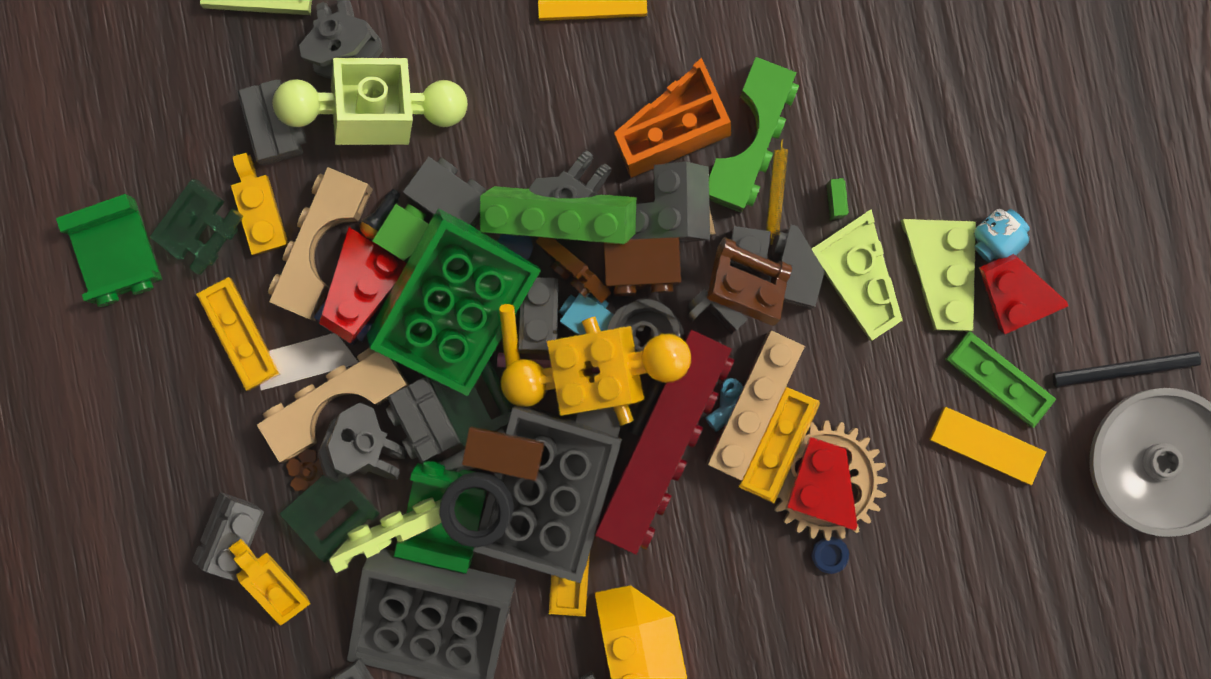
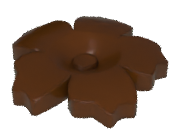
(307, 470)

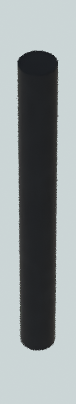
(1126, 369)

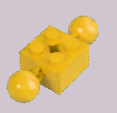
(620, 366)

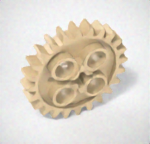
(865, 481)

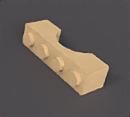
(335, 202)
(755, 405)
(294, 427)

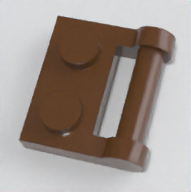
(745, 291)

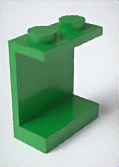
(111, 249)
(434, 545)

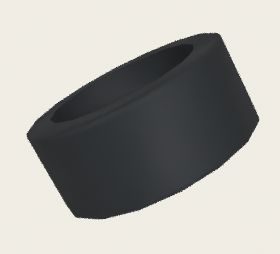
(459, 532)

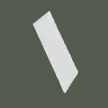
(309, 359)

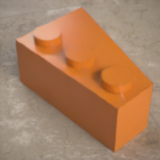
(674, 124)

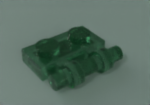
(188, 219)

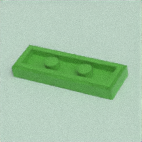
(1000, 379)

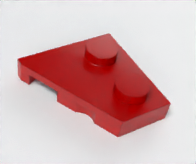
(1018, 293)
(824, 485)

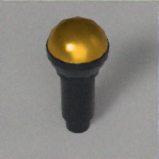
(372, 223)

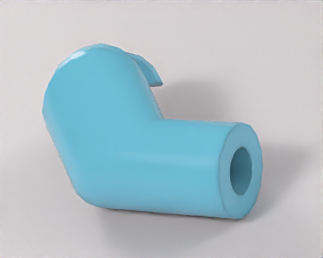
(729, 395)

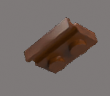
(568, 265)

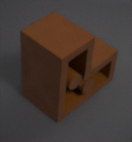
(642, 264)

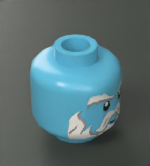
(1001, 235)

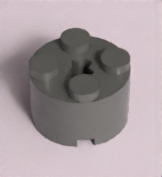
(645, 317)

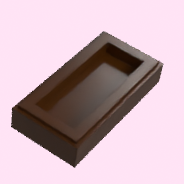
(503, 453)

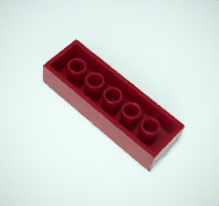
(662, 445)

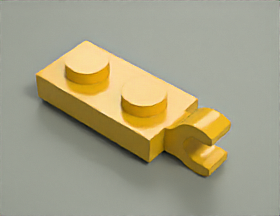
(258, 207)
(268, 584)

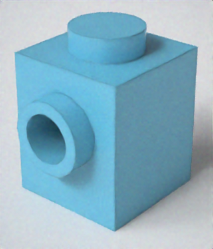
(580, 309)

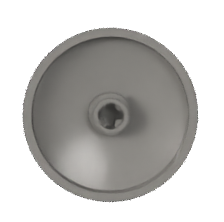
(1155, 462)

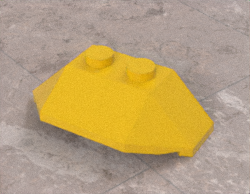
(639, 636)

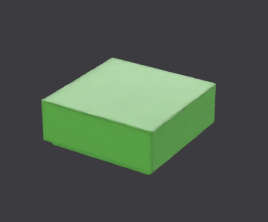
(837, 198)

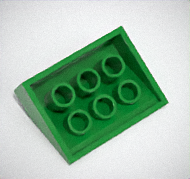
(448, 303)

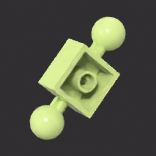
(370, 102)

